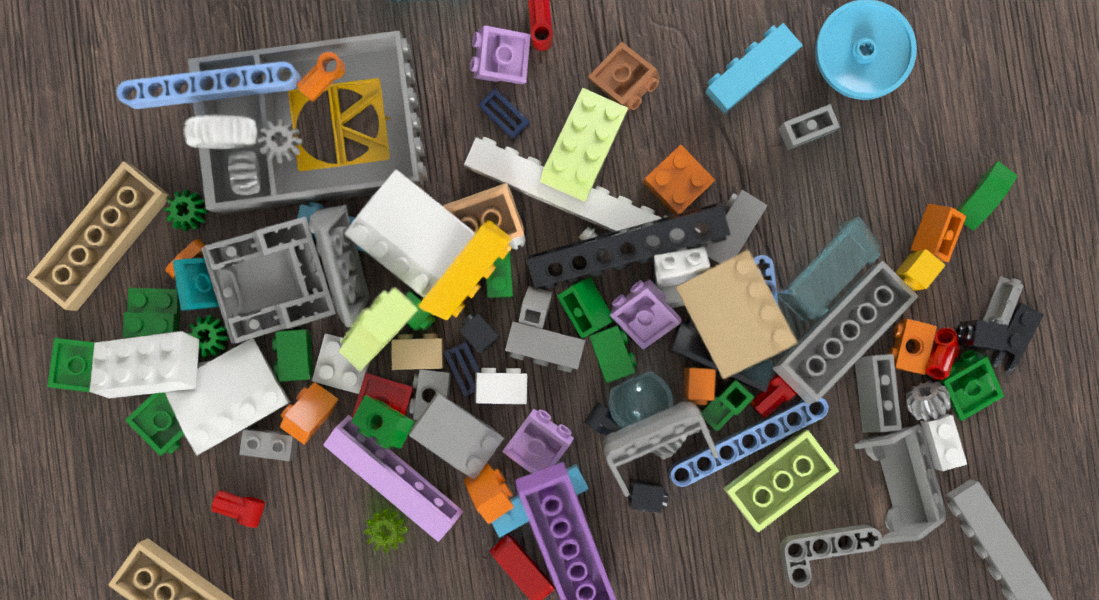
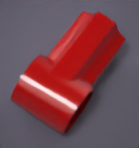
(540, 23)
(943, 353)
(776, 393)
(244, 509)

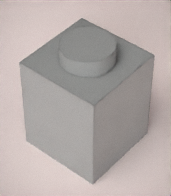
(535, 307)

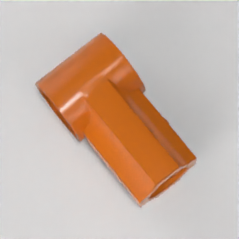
(318, 78)

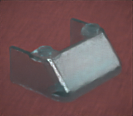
(831, 270)

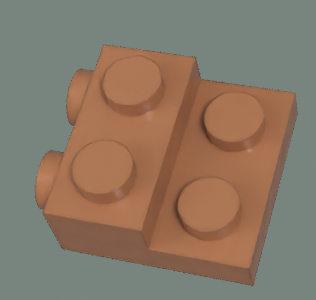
(625, 77)

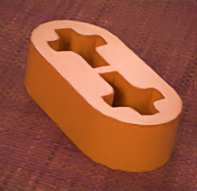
(193, 250)

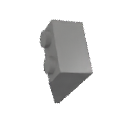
(456, 435)

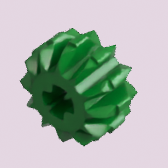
(179, 217)
(216, 335)

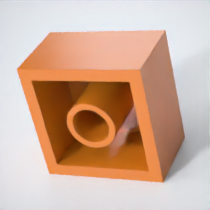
(678, 180)

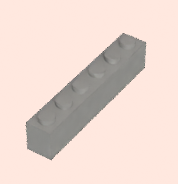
(996, 543)

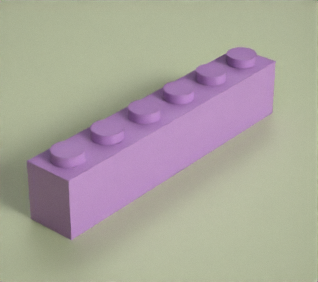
(394, 479)

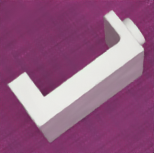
(677, 268)

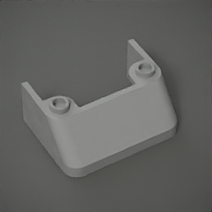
(652, 434)
(910, 483)

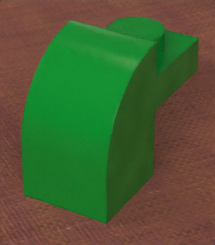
(727, 401)

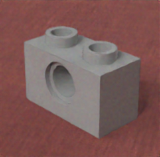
(809, 127)
(436, 380)
(268, 444)

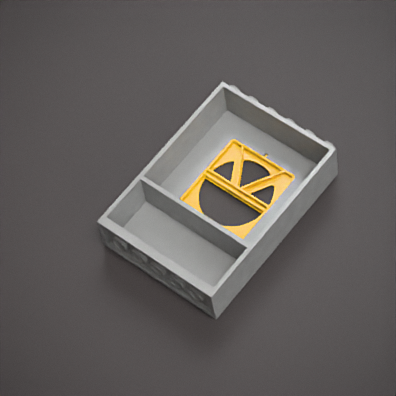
(375, 69)

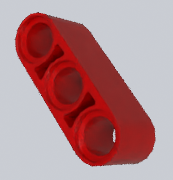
(522, 568)

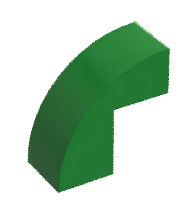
(988, 194)

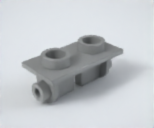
(1003, 301)

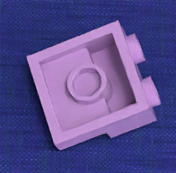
(500, 55)
(644, 313)
(538, 442)

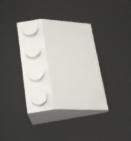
(409, 233)
(227, 397)

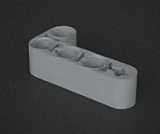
(829, 549)

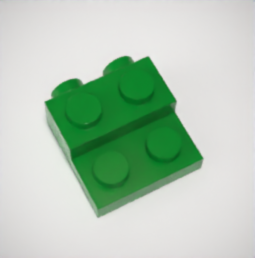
(151, 312)
(971, 384)
(157, 424)

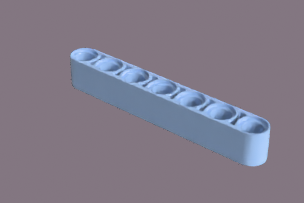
(197, 81)
(760, 441)

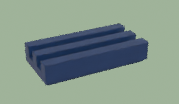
(518, 128)
(455, 371)

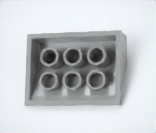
(340, 262)

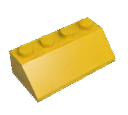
(466, 271)

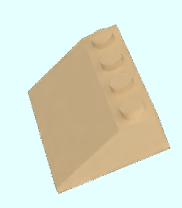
(736, 314)

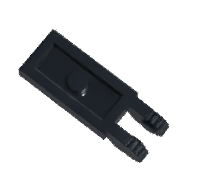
(1019, 334)

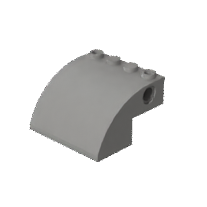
(268, 280)

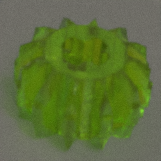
(391, 524)

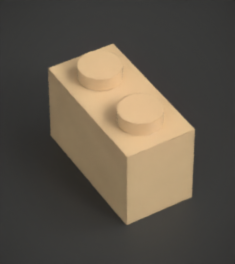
(417, 353)

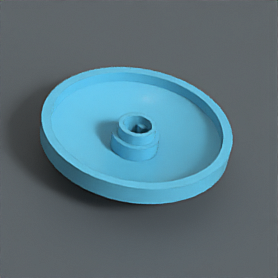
(865, 49)

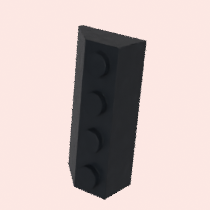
(690, 345)

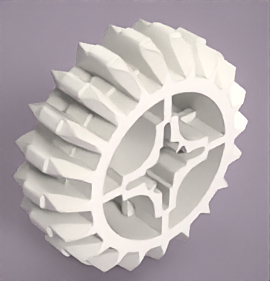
(220, 132)

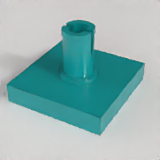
(194, 284)

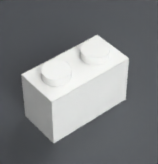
(501, 387)
(943, 442)

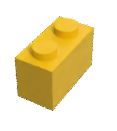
(920, 269)

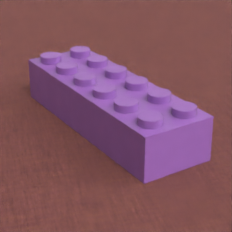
(564, 535)

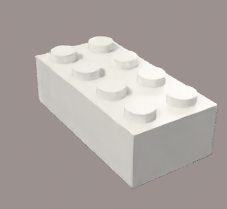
(145, 365)

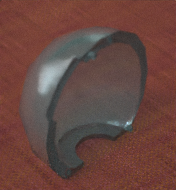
(639, 399)

